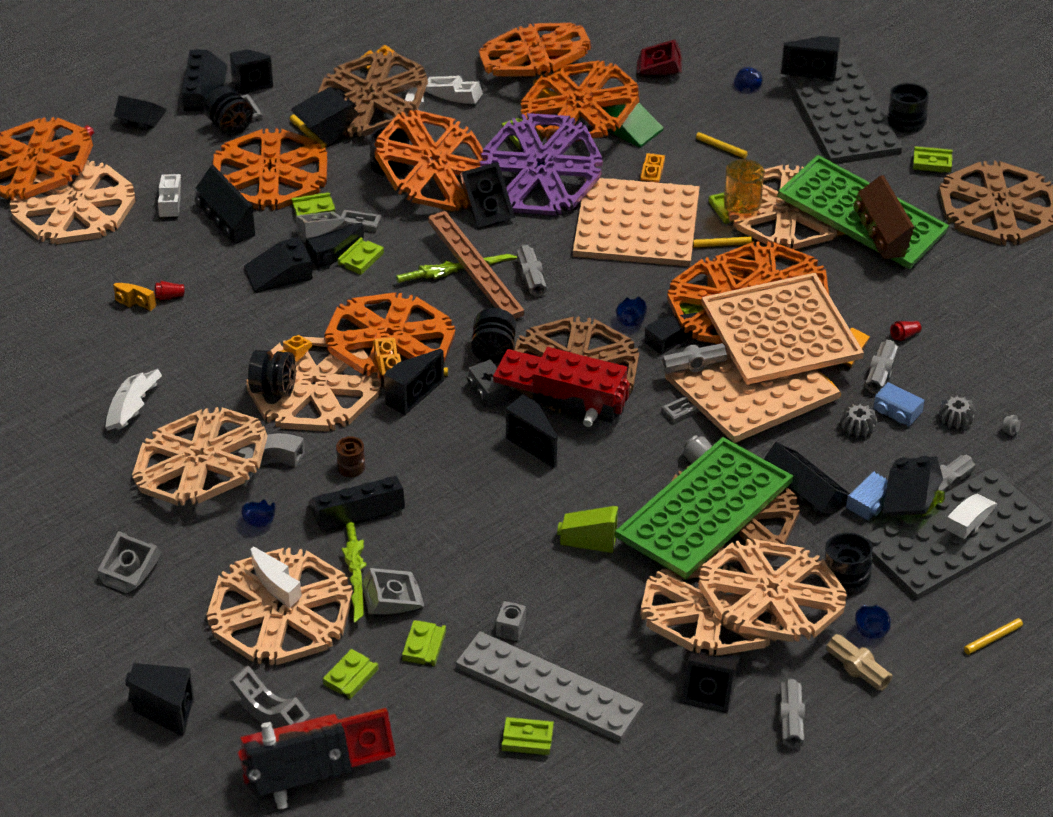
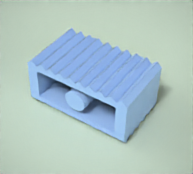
(898, 404)
(868, 496)

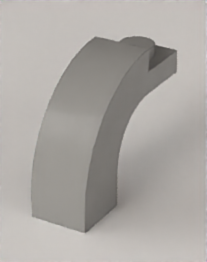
(278, 449)
(264, 704)

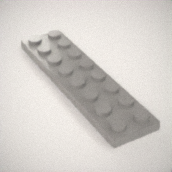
(550, 686)

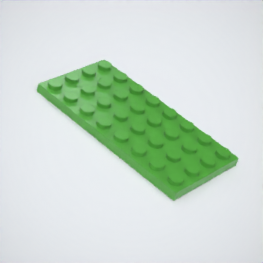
(829, 196)
(703, 507)

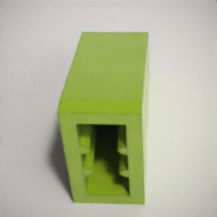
(590, 529)

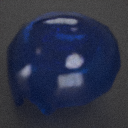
(748, 78)
(631, 311)
(259, 513)
(872, 621)

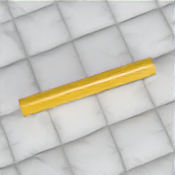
(297, 122)
(721, 145)
(722, 242)
(993, 636)

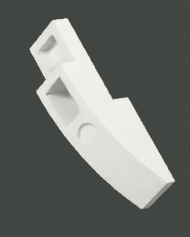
(129, 398)

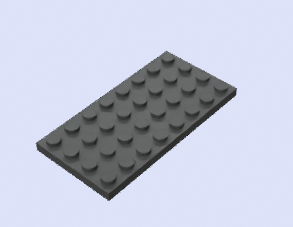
(845, 114)
(927, 556)

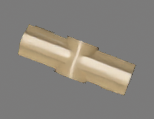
(859, 662)

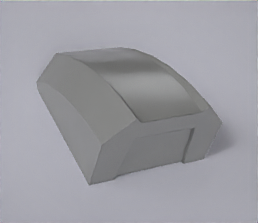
(318, 224)
(127, 562)
(391, 591)

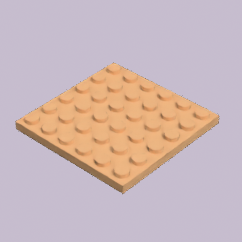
(637, 222)
(781, 328)
(751, 408)

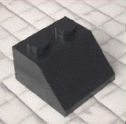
(250, 71)
(138, 111)

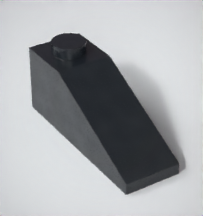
(329, 247)
(666, 333)

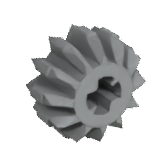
(957, 412)
(858, 420)

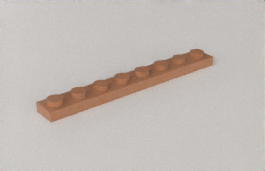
(474, 264)

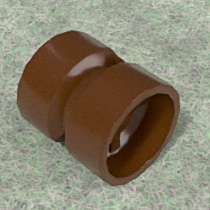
(350, 456)

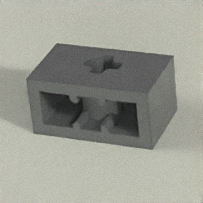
(481, 380)

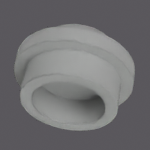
(1011, 425)

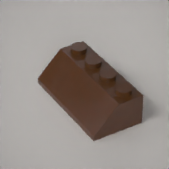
(884, 218)

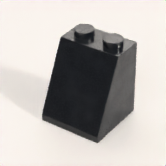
(326, 114)
(711, 679)
(161, 694)

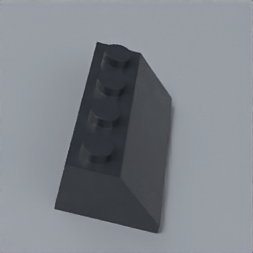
(202, 76)
(225, 206)
(808, 480)
(358, 503)

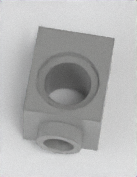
(511, 621)

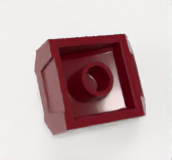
(660, 60)

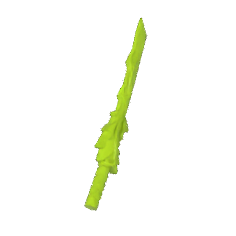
(446, 268)
(356, 564)

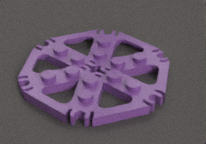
(553, 157)

